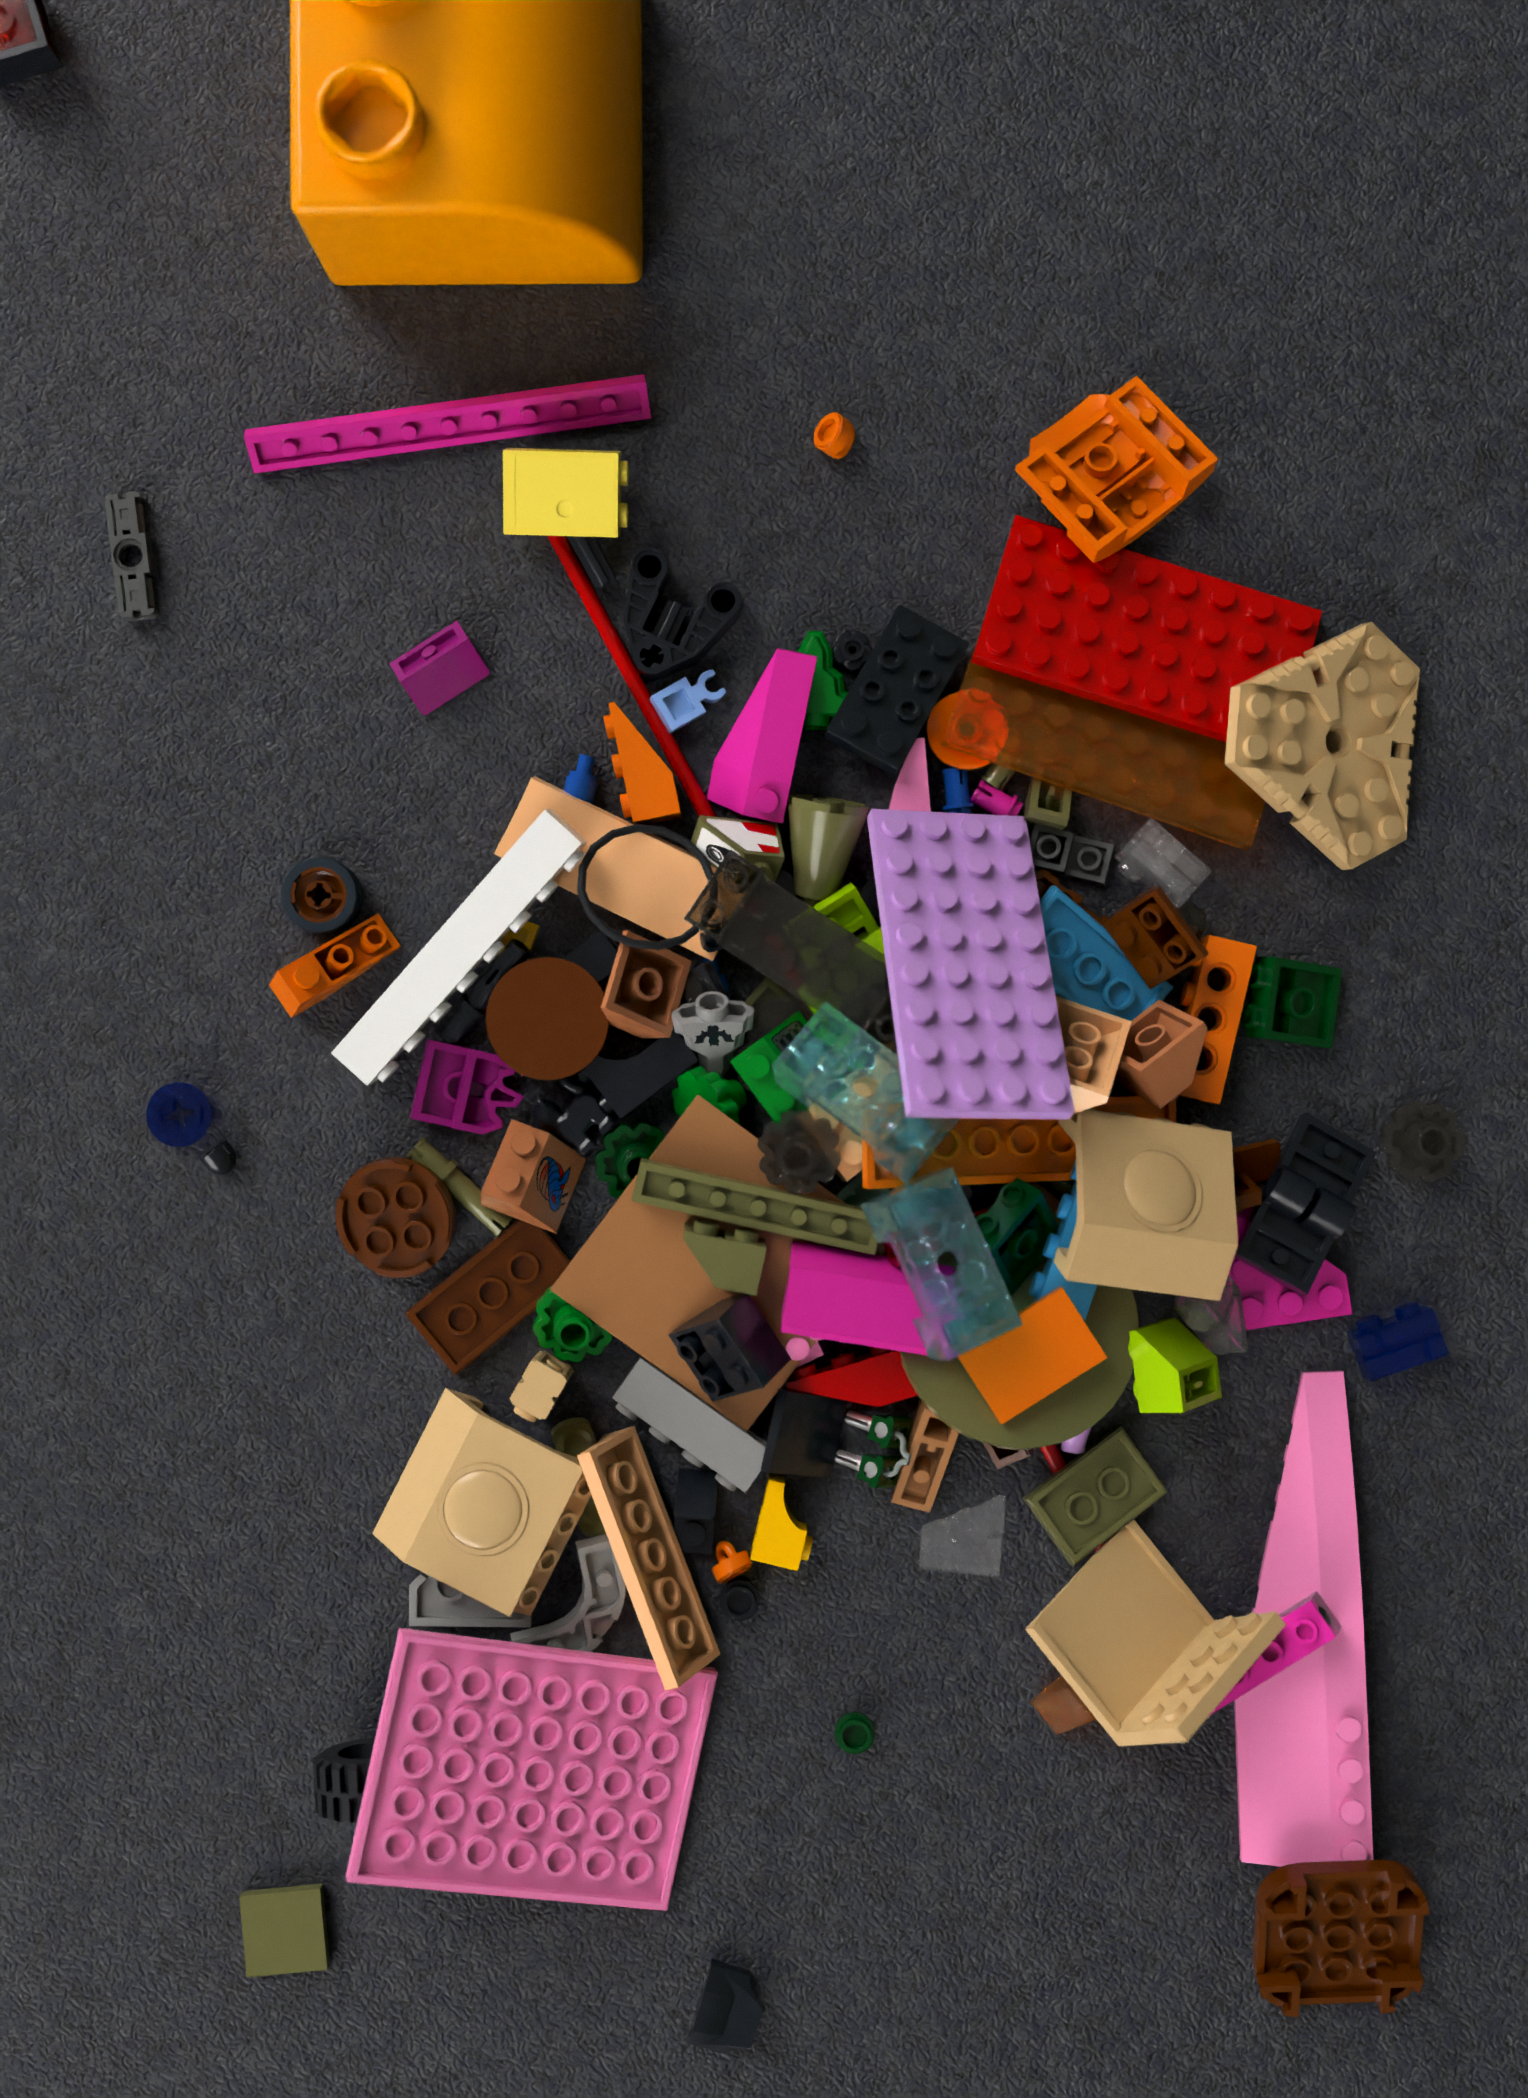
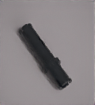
(474, 1005)

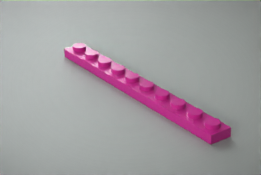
(448, 423)

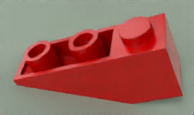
(865, 1379)

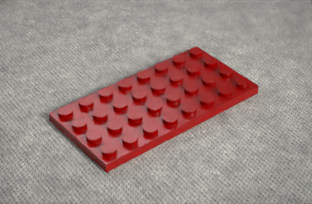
(1133, 629)

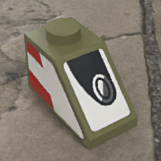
(752, 840)

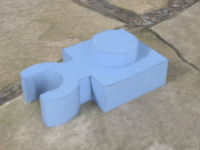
(682, 704)

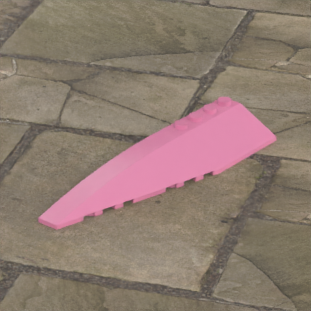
(1307, 1726)

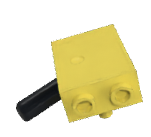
(567, 496)

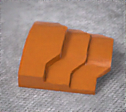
(1115, 467)

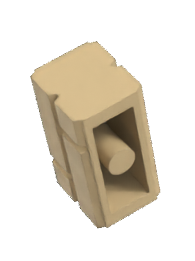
(540, 1386)

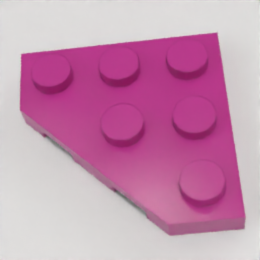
(1274, 1304)

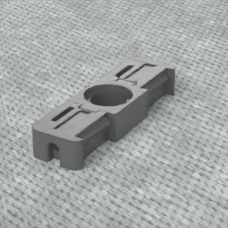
(126, 530)

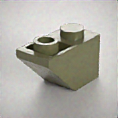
(727, 1257)

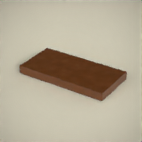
(489, 1294)

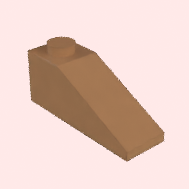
(931, 1448)

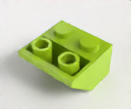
(1172, 1368)

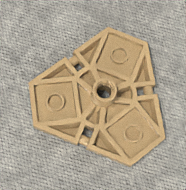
(1329, 734)

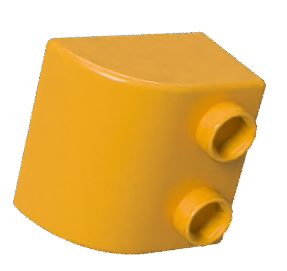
(468, 140)

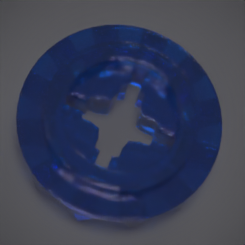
(164, 1102)

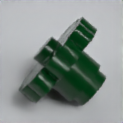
(623, 1153)

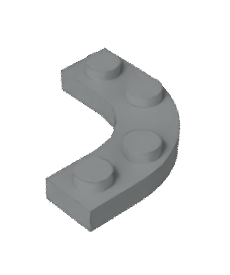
(597, 1606)

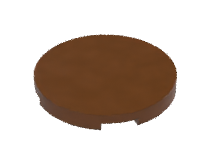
(547, 1018)
(396, 1217)

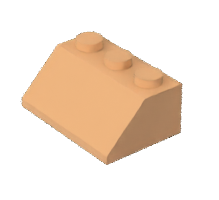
(1092, 1051)

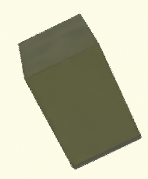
(1047, 804)

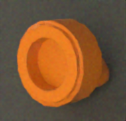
(834, 435)
(730, 1567)

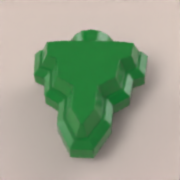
(827, 684)

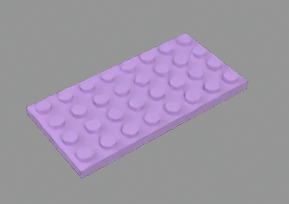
(968, 967)

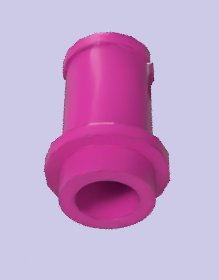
(995, 800)

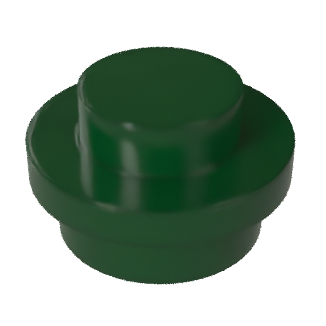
(854, 1732)

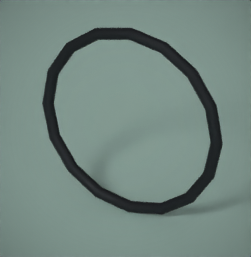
(581, 889)

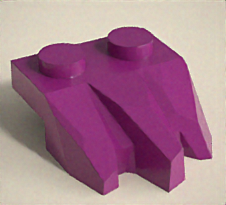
(462, 1088)

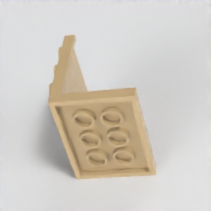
(1144, 1643)

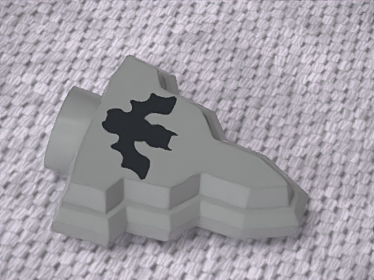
(714, 1029)

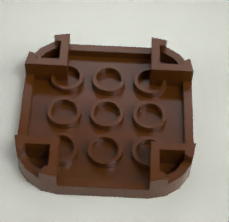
(1339, 1934)

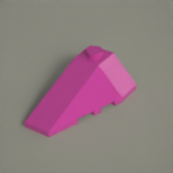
(761, 751)

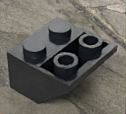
(730, 1348)

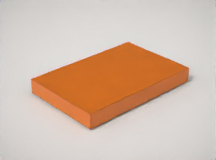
(1034, 1357)

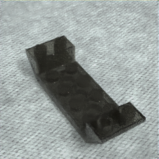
(795, 946)

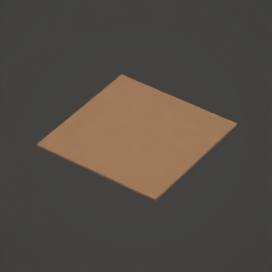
(645, 1280)

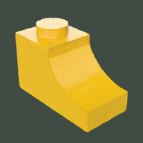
(778, 1534)

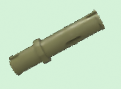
(458, 1185)

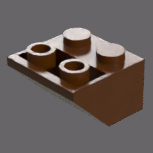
(1154, 937)

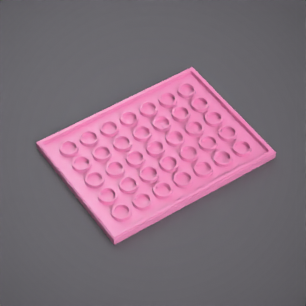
(529, 1773)

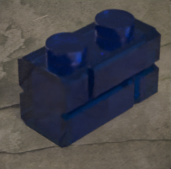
(1397, 1341)

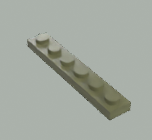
(753, 1206)

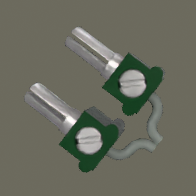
(890, 1432)

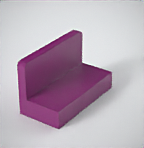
(439, 668)

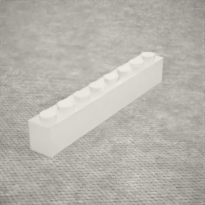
(459, 948)

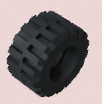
(341, 1779)

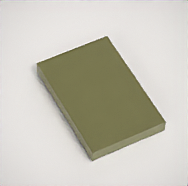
(1095, 1495)

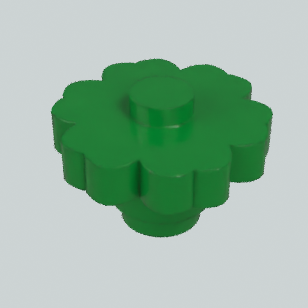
(722, 1093)
(567, 1329)

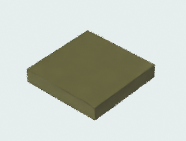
(284, 1930)

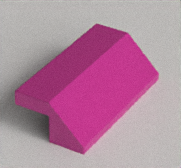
(850, 1298)

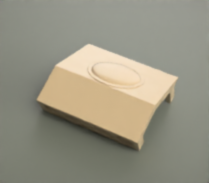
(1151, 1205)
(483, 1506)

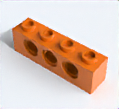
(1235, 963)

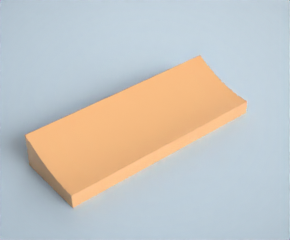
(630, 875)
(649, 1556)

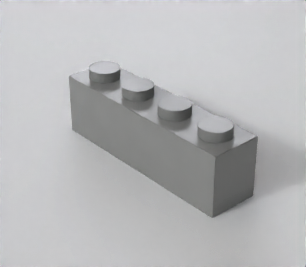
(691, 1424)

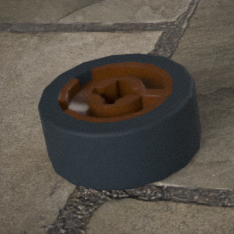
(333, 913)

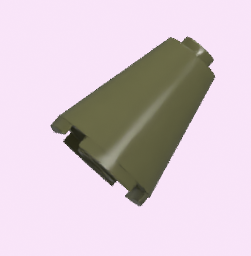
(822, 842)

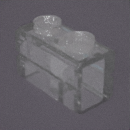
(1161, 861)

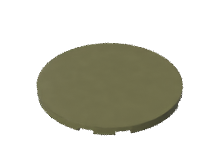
(1057, 1417)

